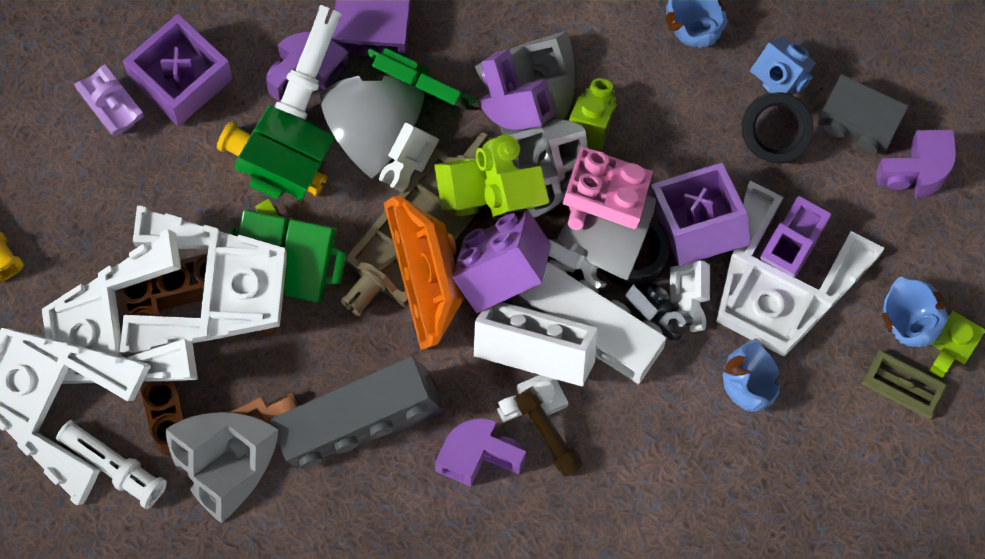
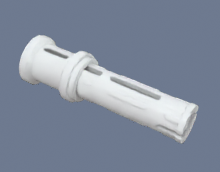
(303, 79)
(125, 476)

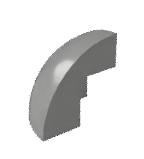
(550, 60)
(370, 117)
(554, 149)
(607, 242)
(222, 457)

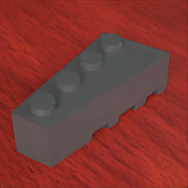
(358, 413)

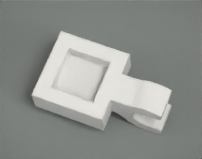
(410, 152)
(571, 261)
(688, 288)
(548, 389)

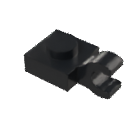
(654, 306)

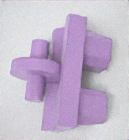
(109, 101)

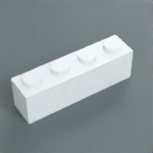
(621, 338)

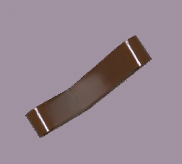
(155, 300)

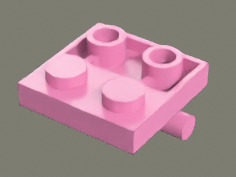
(606, 189)

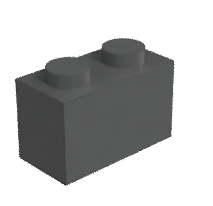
(862, 115)

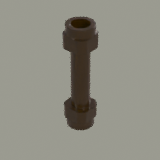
(530, 403)

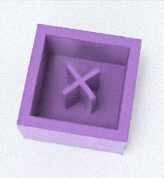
(178, 70)
(701, 214)
(501, 260)

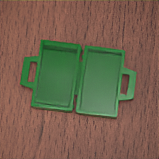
(416, 75)
(283, 154)
(307, 249)

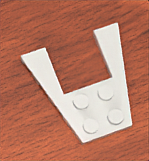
(239, 288)
(770, 303)
(91, 318)
(29, 381)

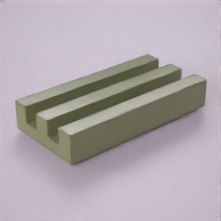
(898, 396)

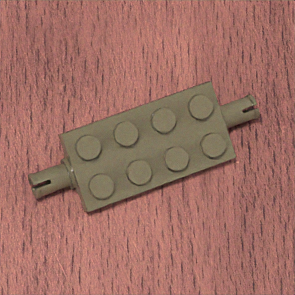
(375, 253)

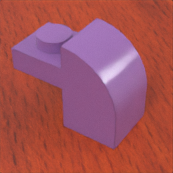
(290, 51)
(511, 103)
(927, 169)
(795, 237)
(472, 443)

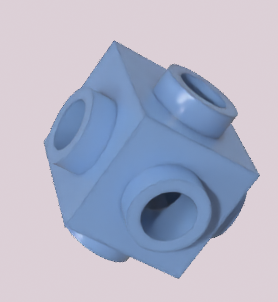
(784, 67)

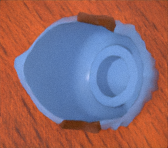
(696, 21)
(914, 312)
(751, 377)

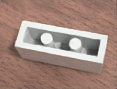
(536, 342)

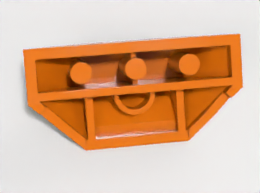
(426, 268)

